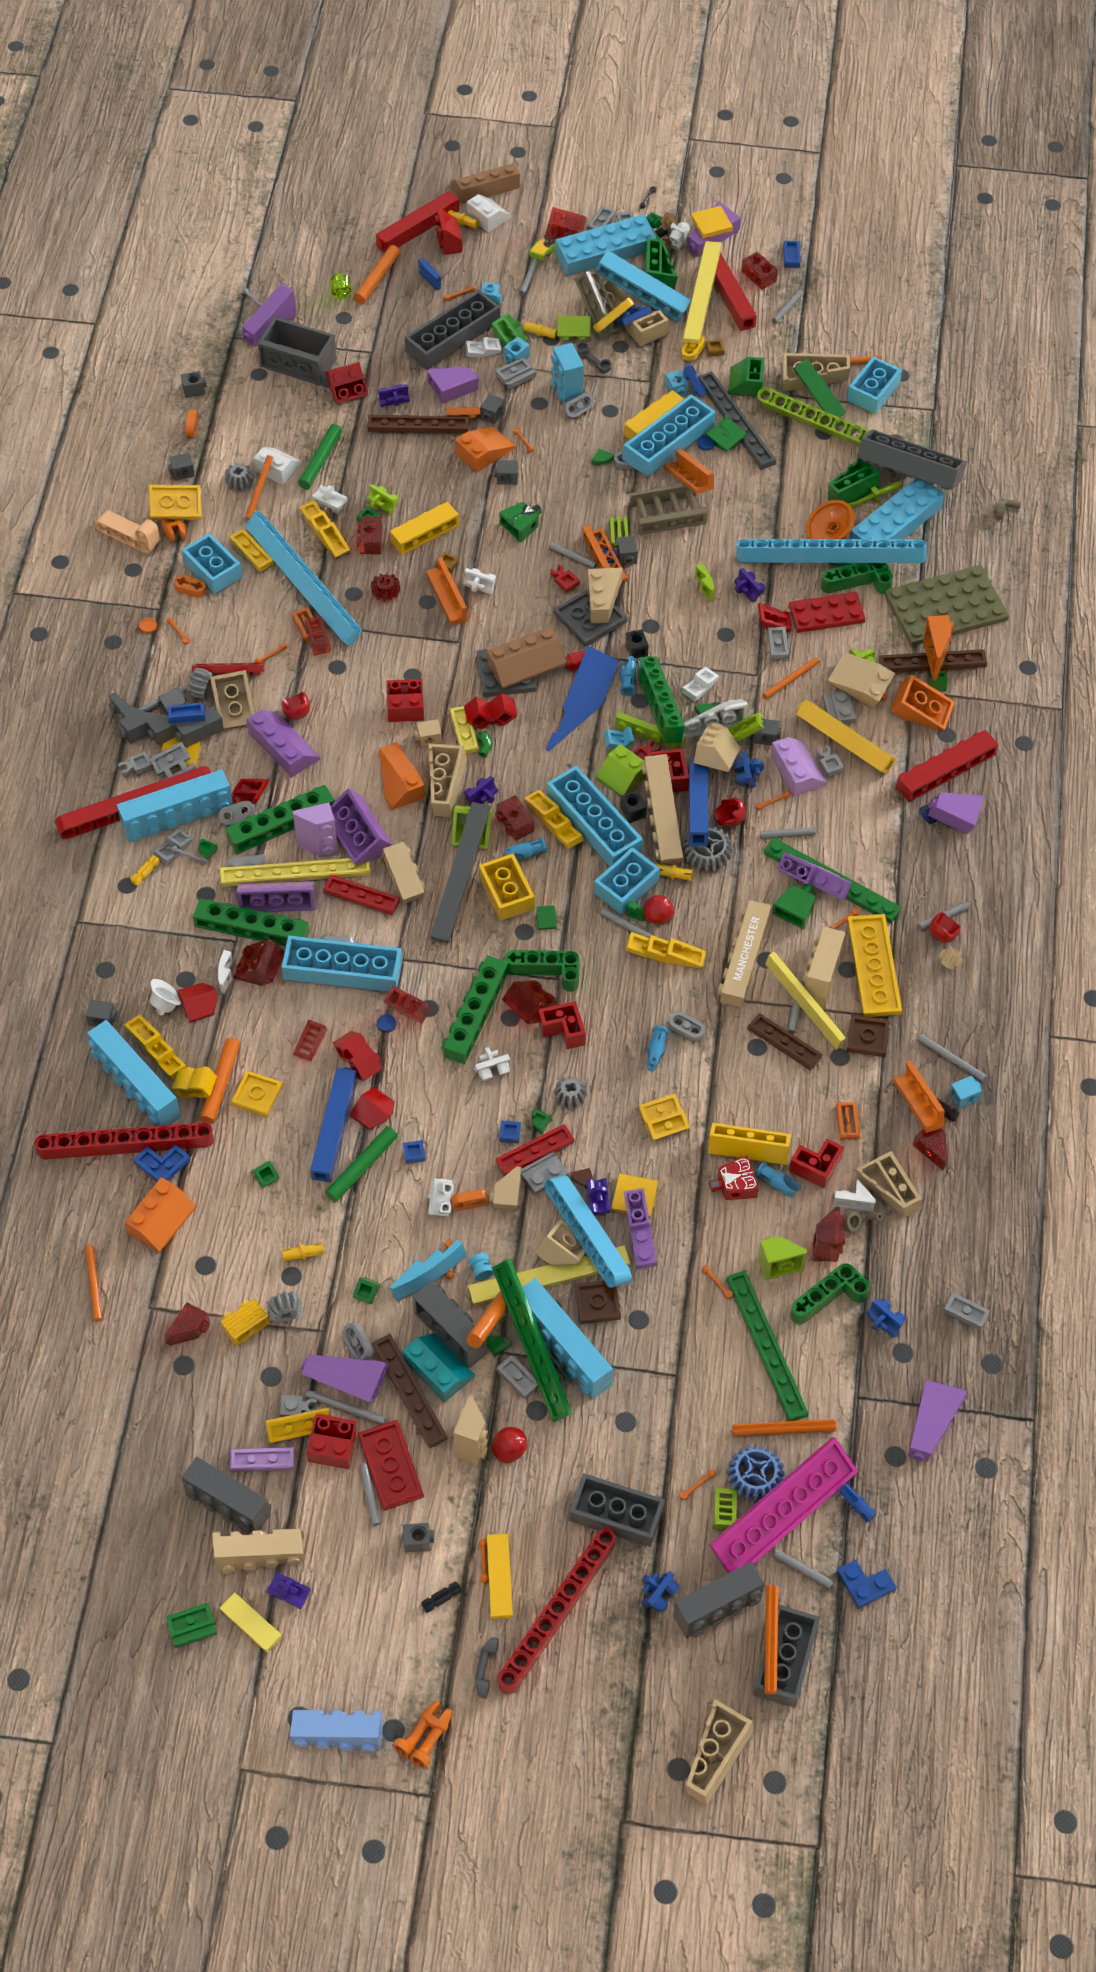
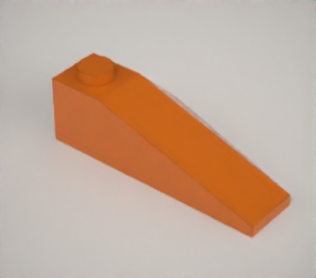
(400, 778)

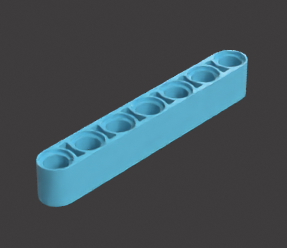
(588, 1231)

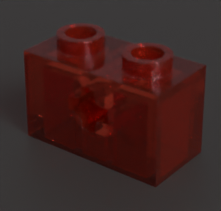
(370, 535)
(514, 818)
(407, 1005)

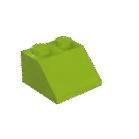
(573, 326)
(621, 770)
(459, 820)
(780, 1257)

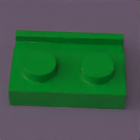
(191, 1625)

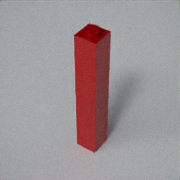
(416, 222)
(734, 296)

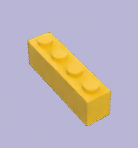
(651, 414)
(424, 528)
(754, 1143)

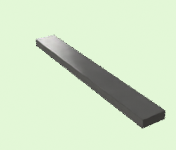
(727, 406)
(460, 872)

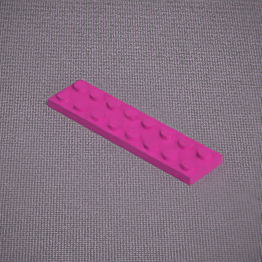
(784, 1507)

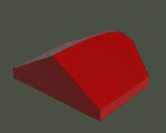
(773, 617)
(249, 790)
(198, 1001)
(372, 1108)

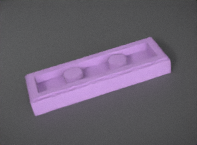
(262, 1459)

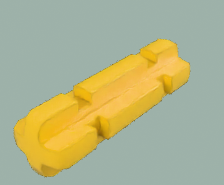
(144, 870)

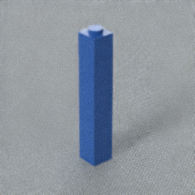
(698, 804)
(333, 1124)

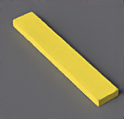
(805, 1000)

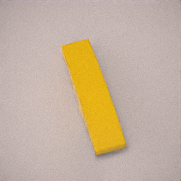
(324, 529)
(553, 819)
(665, 951)
(154, 1046)
(499, 1576)

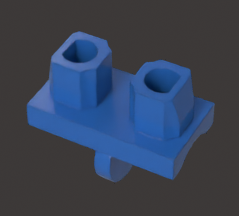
(744, 763)
(884, 1318)
(665, 1583)

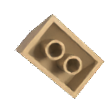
(716, 748)
(470, 1434)

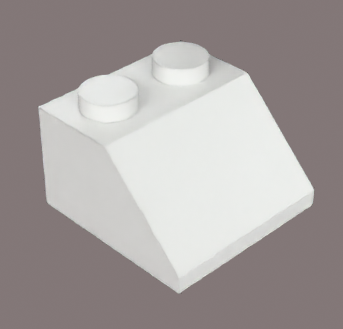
(487, 211)
(282, 465)

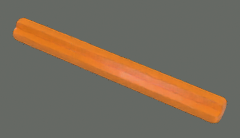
(787, 1427)
(771, 1639)

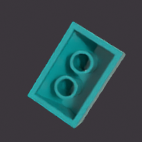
(437, 1366)

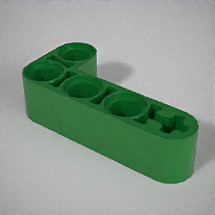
(857, 575)
(543, 967)
(826, 1295)

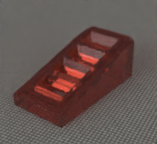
(320, 646)
(311, 1025)

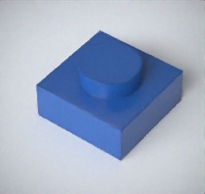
(510, 1131)
(414, 1152)

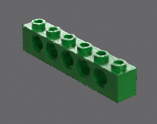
(660, 700)
(277, 820)
(241, 926)
(460, 1050)

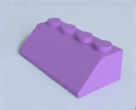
(281, 742)
(358, 828)
(277, 896)

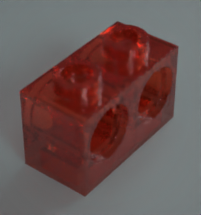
(759, 270)

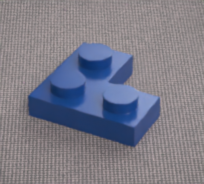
(632, 314)
(691, 374)
(162, 1167)
(864, 1589)

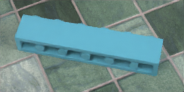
(643, 286)

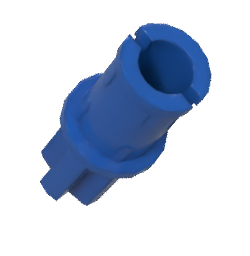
(857, 1503)

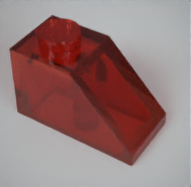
(933, 1146)
(187, 1325)

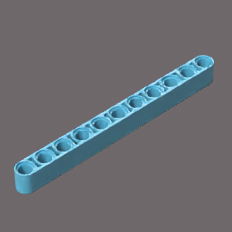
(831, 551)
(303, 578)

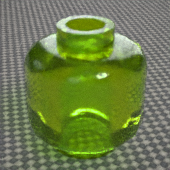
(340, 285)

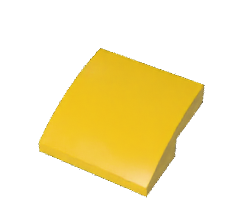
(663, 1117)

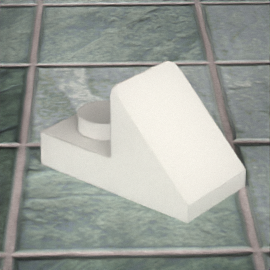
(860, 1200)

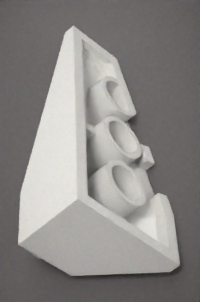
(726, 714)

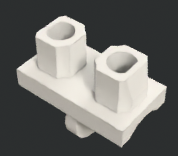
(679, 235)
(328, 497)
(478, 581)
(483, 1068)
(440, 1197)

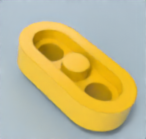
(691, 350)

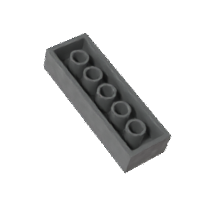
(452, 329)
(911, 459)

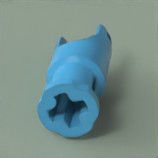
(628, 677)
(527, 849)
(656, 1046)
(777, 1179)

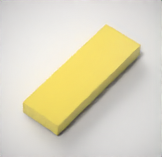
(464, 731)
(250, 1622)

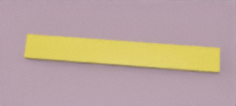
(702, 292)
(293, 871)
(547, 1276)

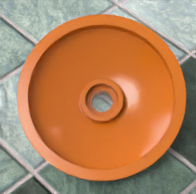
(831, 521)

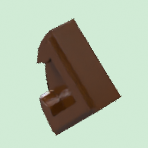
(582, 1176)

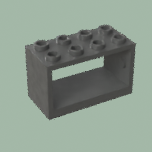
(295, 362)

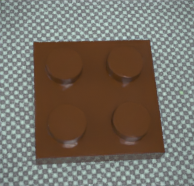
(868, 1036)
(597, 1302)

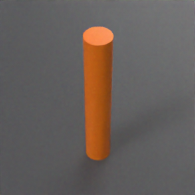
(376, 274)
(223, 1073)
(487, 1321)

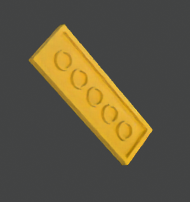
(874, 965)

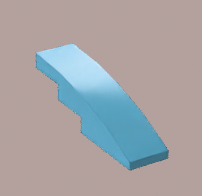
(422, 1273)

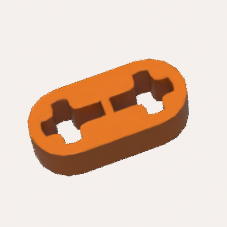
(191, 423)
(189, 585)
(469, 1199)

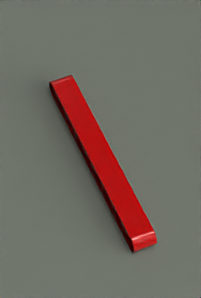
(106, 811)
(115, 1136)
(554, 1619)

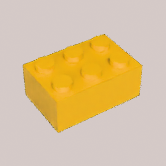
(506, 887)

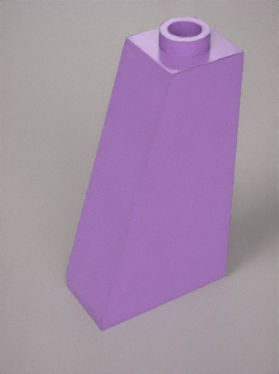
(697, 243)
(279, 304)
(349, 1375)
(935, 1414)

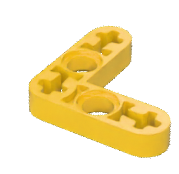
(616, 312)

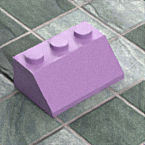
(797, 765)
(316, 829)

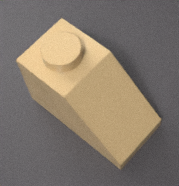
(507, 1191)

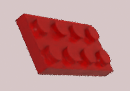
(826, 612)

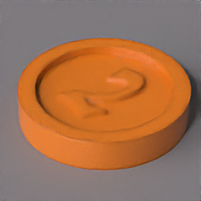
(148, 625)

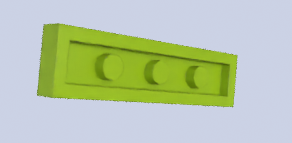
(643, 730)

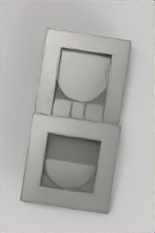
(177, 838)

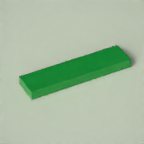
(818, 388)

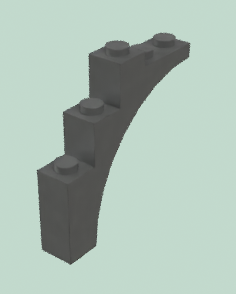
(138, 724)

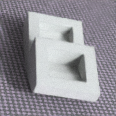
(487, 347)
(700, 684)
(224, 971)

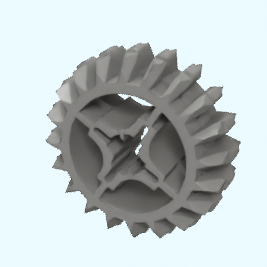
(703, 855)

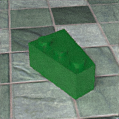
(657, 262)
(854, 482)

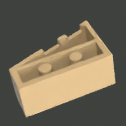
(602, 592)
(403, 872)
(890, 1183)

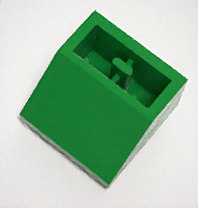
(746, 376)

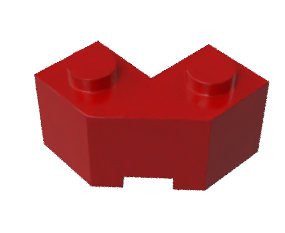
(497, 711)
(358, 1054)

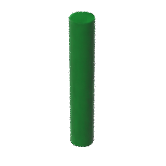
(320, 456)
(361, 1164)

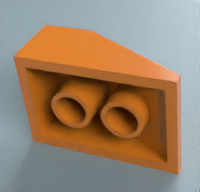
(482, 447)
(936, 641)
(922, 704)

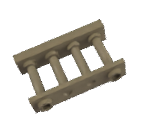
(669, 521)

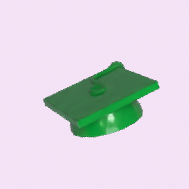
(726, 434)

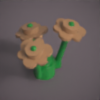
(656, 221)

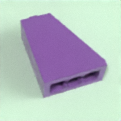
(452, 382)
(956, 810)

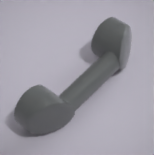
(584, 352)
(489, 1648)

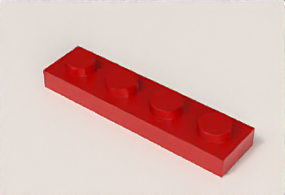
(222, 668)
(361, 895)
(535, 1149)

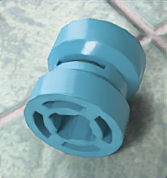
(481, 1266)

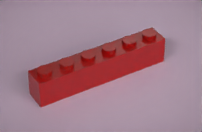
(946, 765)

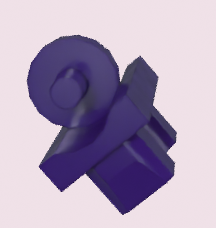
(393, 395)
(746, 584)
(483, 792)
(598, 1197)
(288, 1590)

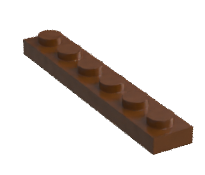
(418, 424)
(919, 662)
(410, 1391)

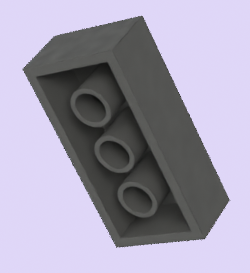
(447, 1322)
(225, 1495)
(613, 1506)
(718, 1600)
(795, 1643)

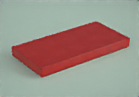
(390, 1465)

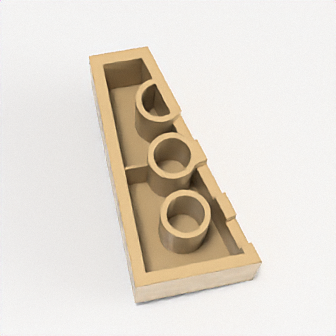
(830, 367)
(446, 775)
(823, 964)
(257, 1549)
(718, 1749)

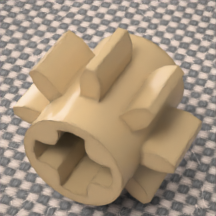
(951, 958)

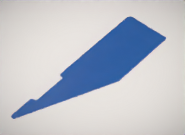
(586, 692)

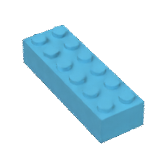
(586, 249)
(669, 433)
(901, 513)
(174, 805)
(593, 815)
(341, 963)
(133, 1074)
(568, 1342)

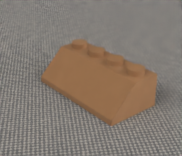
(487, 183)
(526, 657)

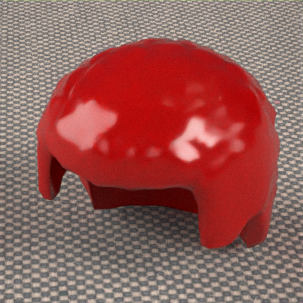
(296, 706)
(730, 812)
(658, 909)
(944, 928)
(509, 1444)

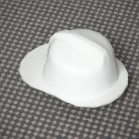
(163, 996)

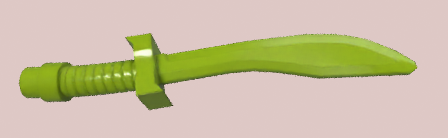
(877, 493)

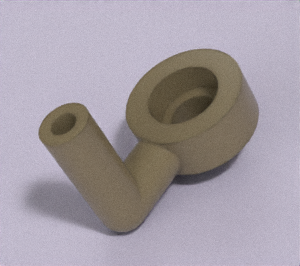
(999, 508)
(853, 1219)

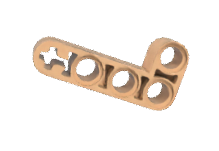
(139, 537)

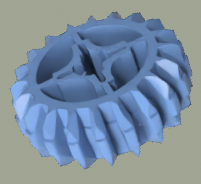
(748, 1458)

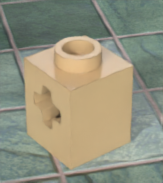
(428, 732)

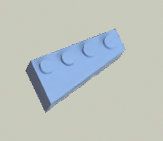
(337, 1730)

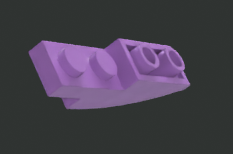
(814, 875)
(640, 1228)

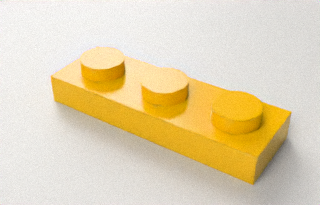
(251, 550)
(293, 1425)

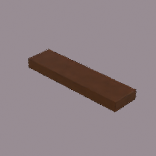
(785, 1041)

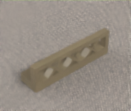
(595, 303)

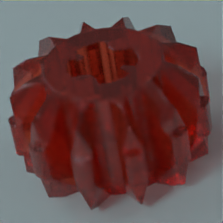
(385, 587)

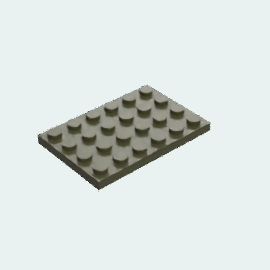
(961, 594)

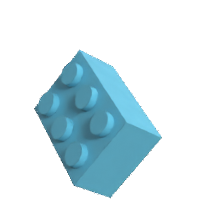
(567, 372)
(874, 385)
(212, 563)
(626, 880)

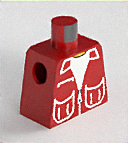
(736, 1180)

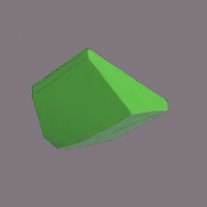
(508, 329)

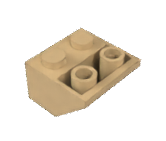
(648, 327)

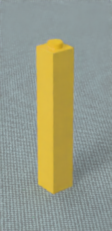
(845, 736)

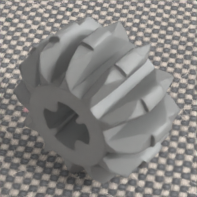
(239, 476)
(199, 683)
(570, 1092)
(284, 1307)

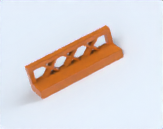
(689, 470)
(596, 552)
(447, 593)
(920, 1098)

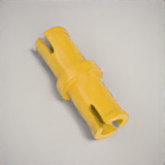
(464, 220)
(540, 330)
(675, 872)
(302, 1252)

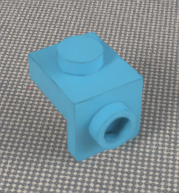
(492, 291)
(614, 738)

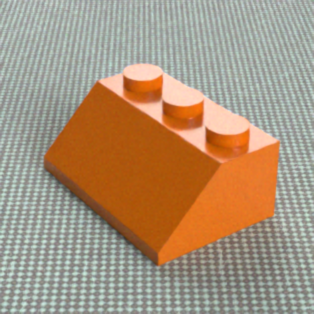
(159, 1215)

